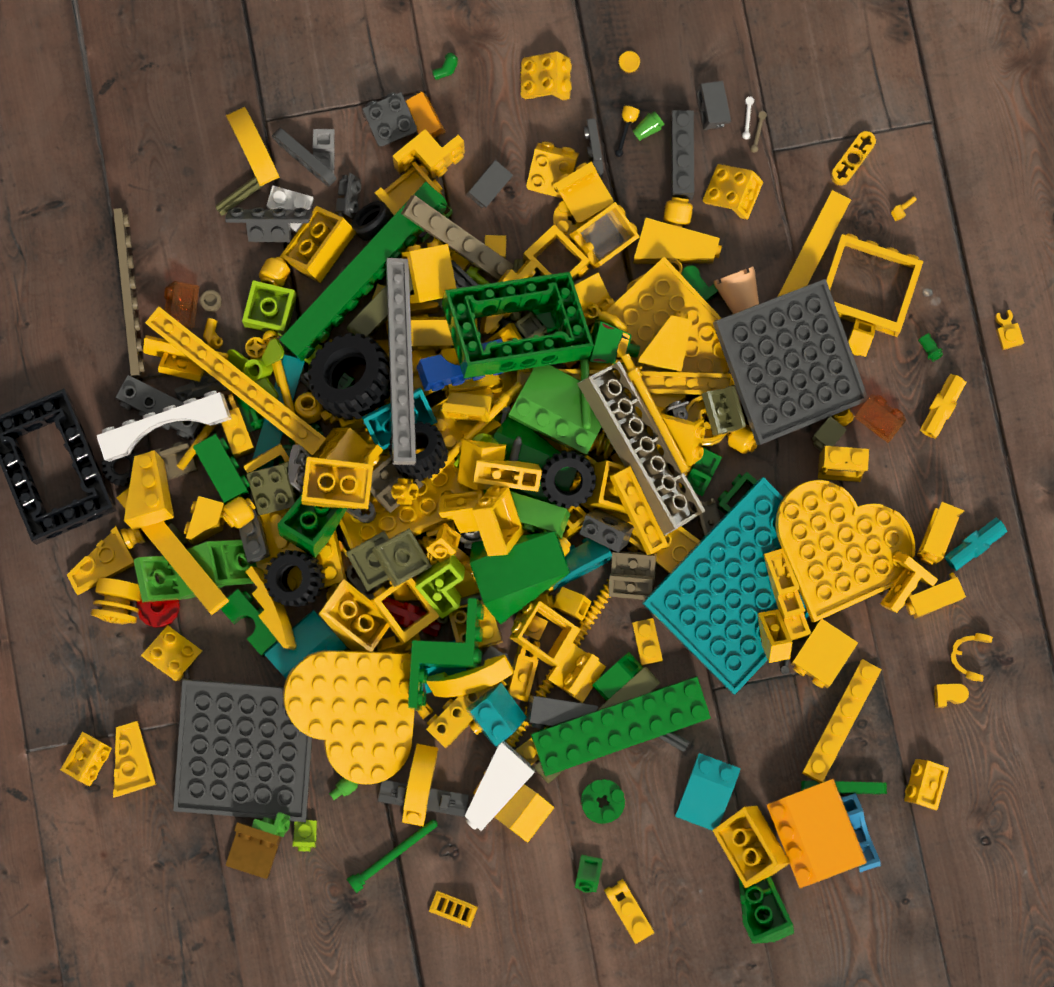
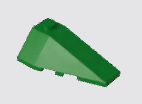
(764, 912)

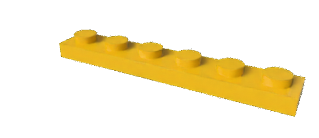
(841, 721)

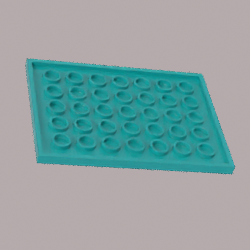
(722, 587)

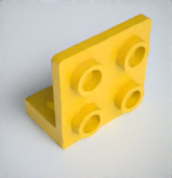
(733, 189)

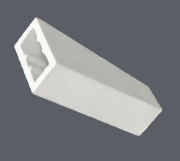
(500, 782)

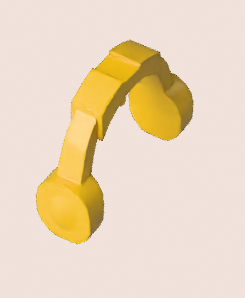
(978, 637)

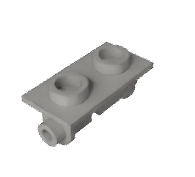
(678, 409)

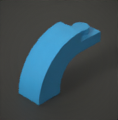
(858, 823)

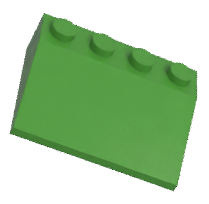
(553, 408)

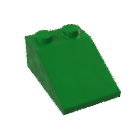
(310, 526)

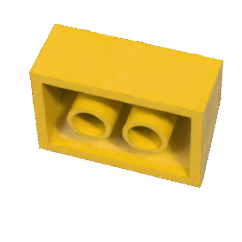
(318, 244)
(751, 846)

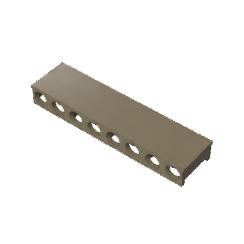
(639, 449)

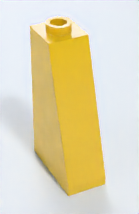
(675, 242)

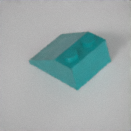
(707, 792)

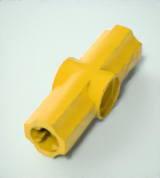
(942, 406)

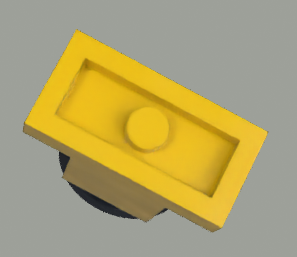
(460, 507)

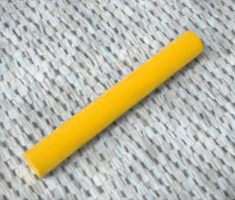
(191, 452)

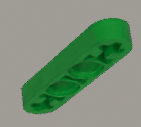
(852, 787)

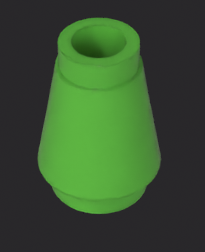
(649, 125)

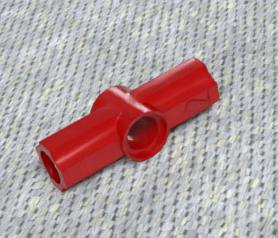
(407, 614)

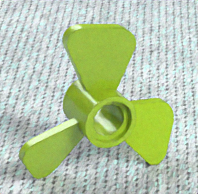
(272, 354)

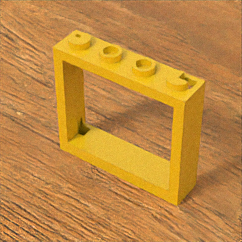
(891, 254)

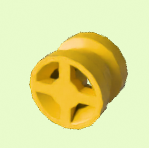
(255, 344)
(132, 537)

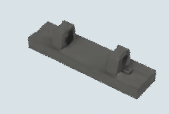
(451, 802)

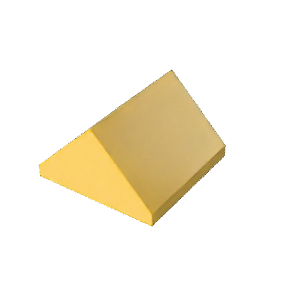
(477, 450)
(524, 813)

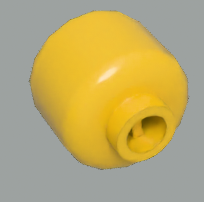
(678, 212)
(274, 271)
(308, 408)
(742, 440)
(238, 512)

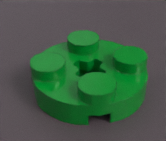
(591, 806)

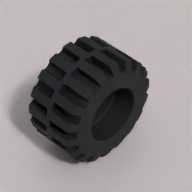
(430, 459)
(573, 497)
(278, 574)

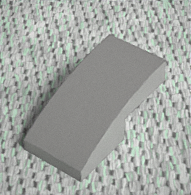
(324, 147)

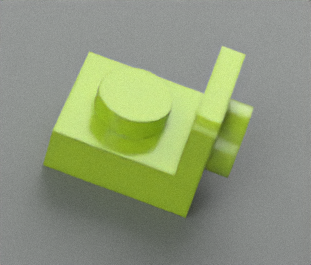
(305, 835)

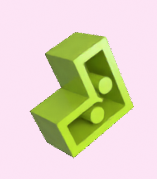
(438, 585)

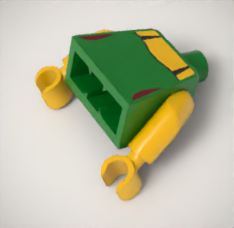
(609, 341)

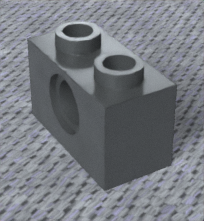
(606, 529)

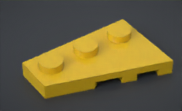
(104, 561)

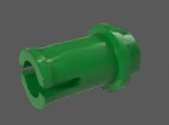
(930, 347)

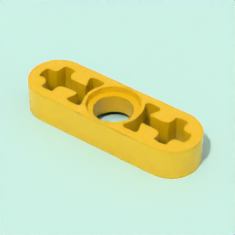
(857, 142)

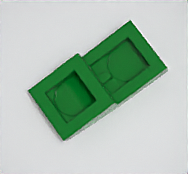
(703, 471)

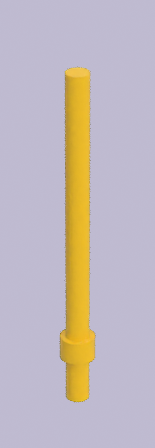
(635, 375)
(505, 400)

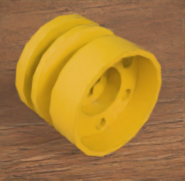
(116, 601)

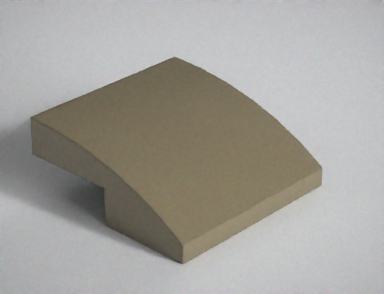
(382, 481)
(632, 574)

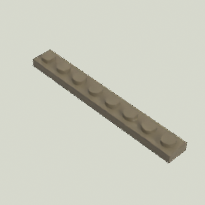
(130, 302)

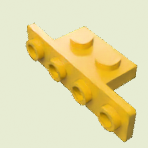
(173, 361)

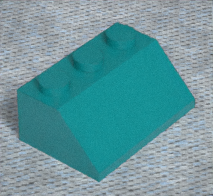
(379, 421)
(584, 560)
(310, 637)

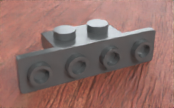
(268, 224)

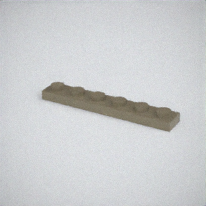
(456, 238)

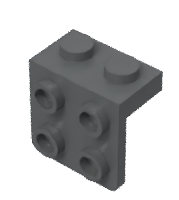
(389, 119)

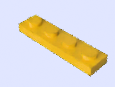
(638, 510)

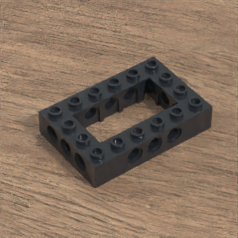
(33, 416)

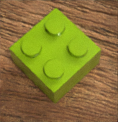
(269, 308)

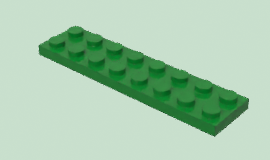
(620, 726)

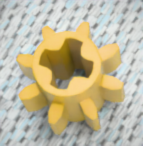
(405, 491)

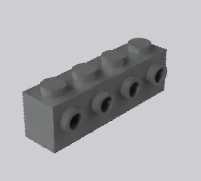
(147, 399)

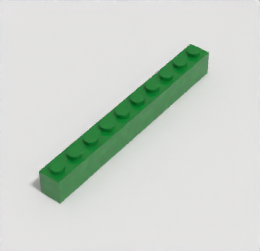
(357, 279)

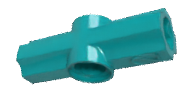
(976, 544)

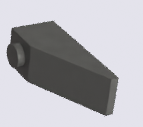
(550, 711)

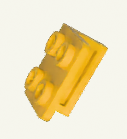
(546, 76)
(548, 166)
(584, 192)

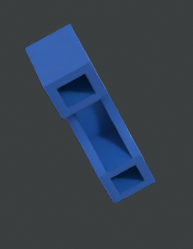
(437, 372)

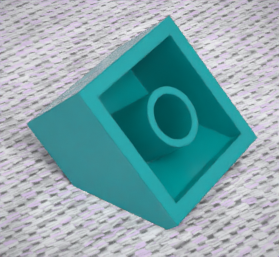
(496, 714)

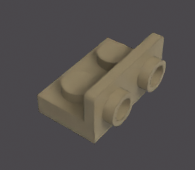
(172, 457)

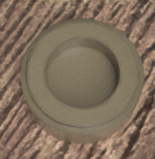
(210, 300)

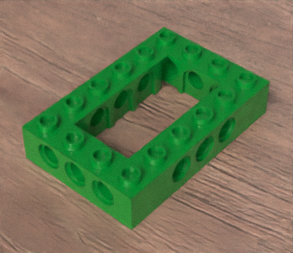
(554, 291)

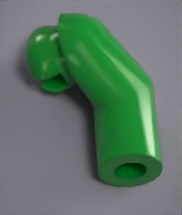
(448, 67)

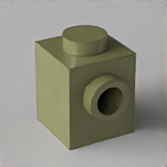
(828, 434)

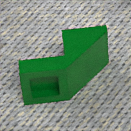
(617, 676)

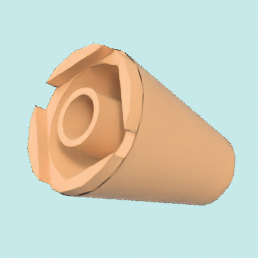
(739, 290)

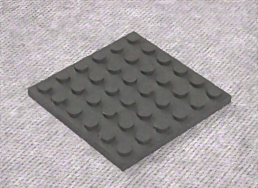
(790, 361)
(240, 753)

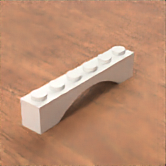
(122, 440)

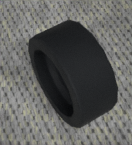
(371, 220)

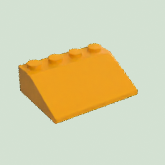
(816, 833)

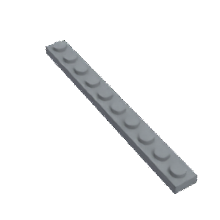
(400, 362)

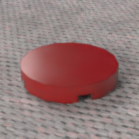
(158, 613)

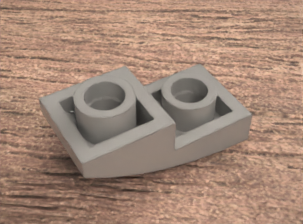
(297, 466)

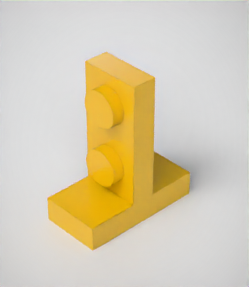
(906, 582)

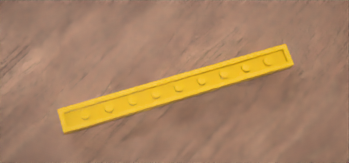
(236, 381)
(660, 382)

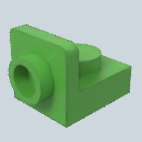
(276, 827)

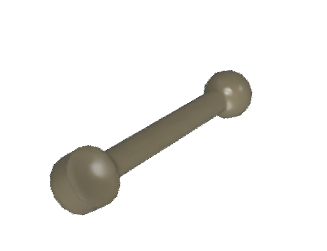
(761, 116)

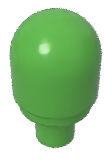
(344, 788)

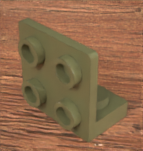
(272, 489)

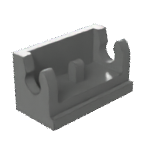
(713, 105)
(489, 184)

